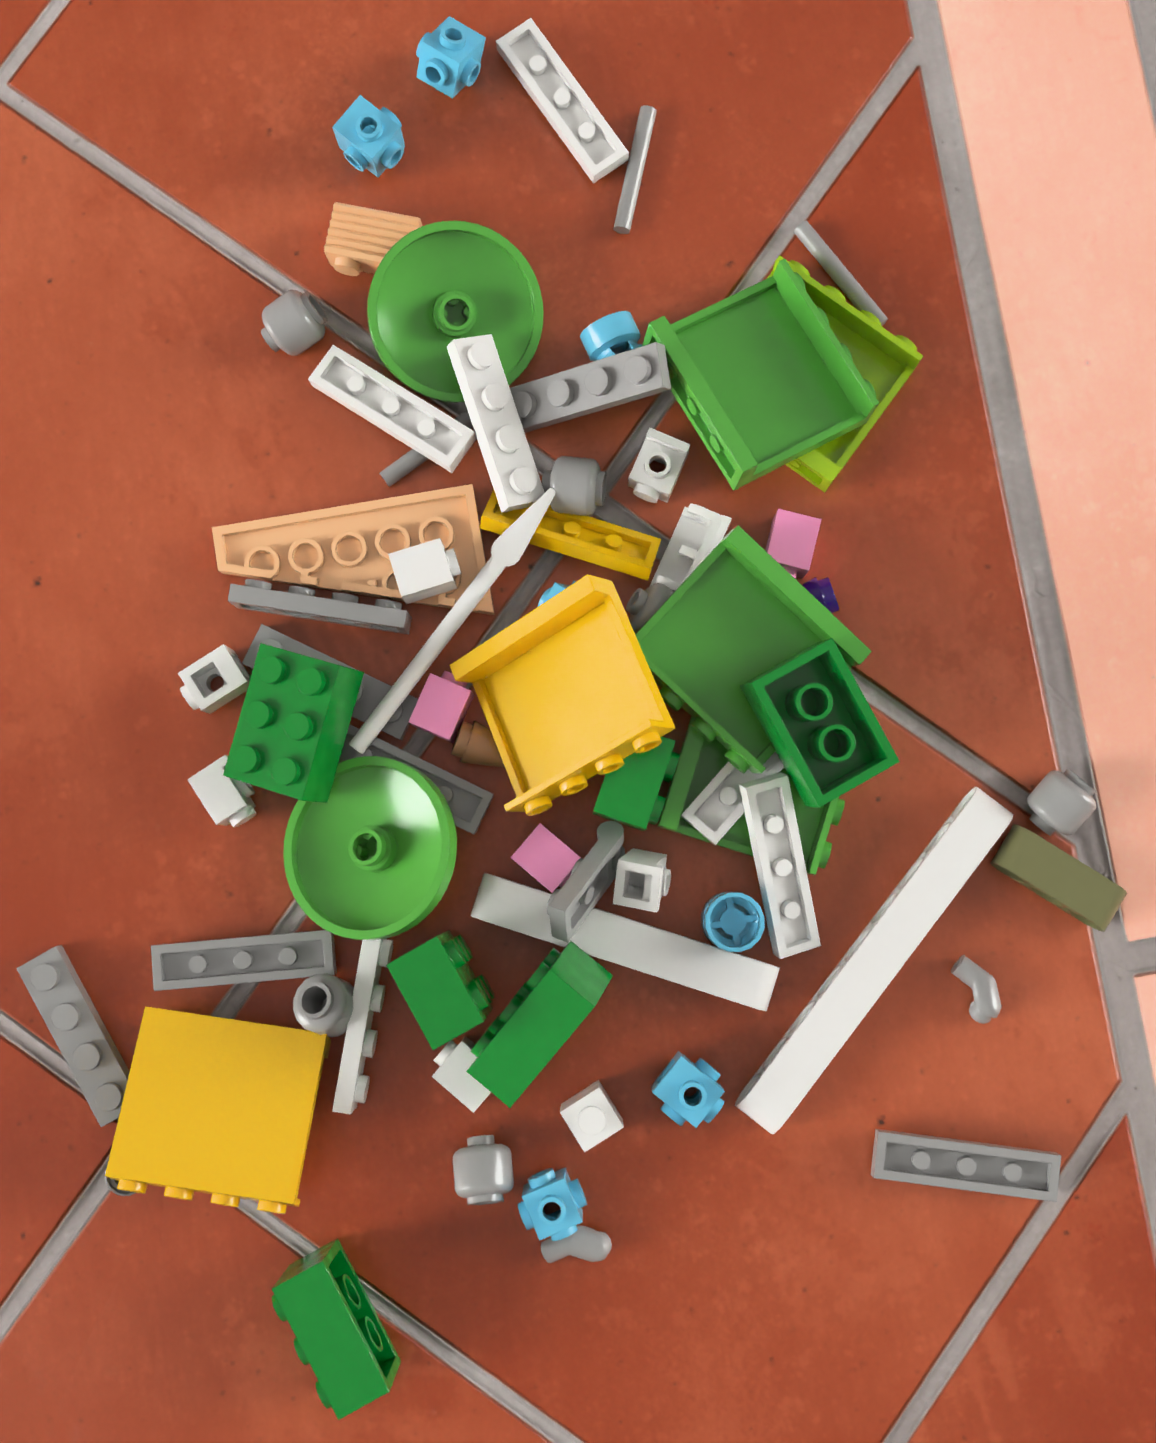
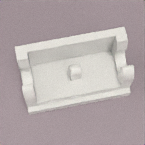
(692, 540)

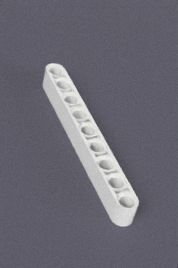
(873, 960)

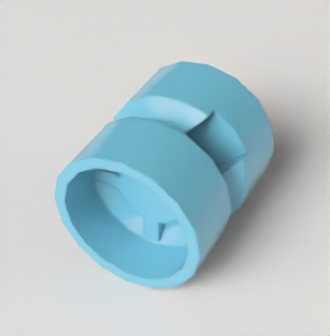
(611, 335)
(732, 921)

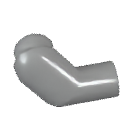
(984, 988)
(583, 1244)

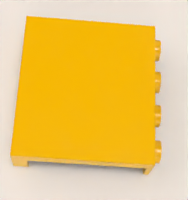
(566, 694)
(218, 1109)

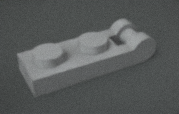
(587, 882)

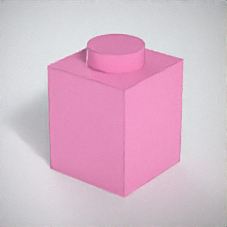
(793, 541)
(442, 706)
(546, 858)

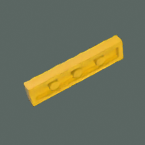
(582, 538)

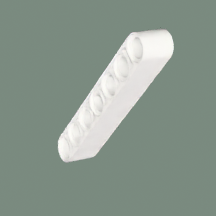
(631, 944)

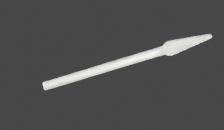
(504, 553)

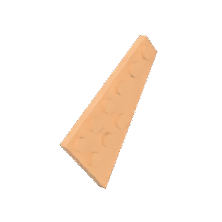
(350, 544)

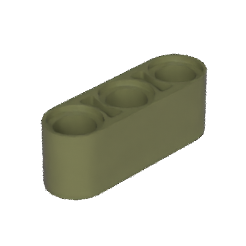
(1058, 878)

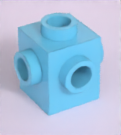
(450, 57)
(370, 137)
(681, 1075)
(552, 1187)

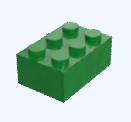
(819, 723)
(293, 724)
(442, 988)
(538, 1022)
(336, 1329)

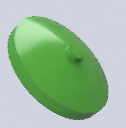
(448, 286)
(373, 852)

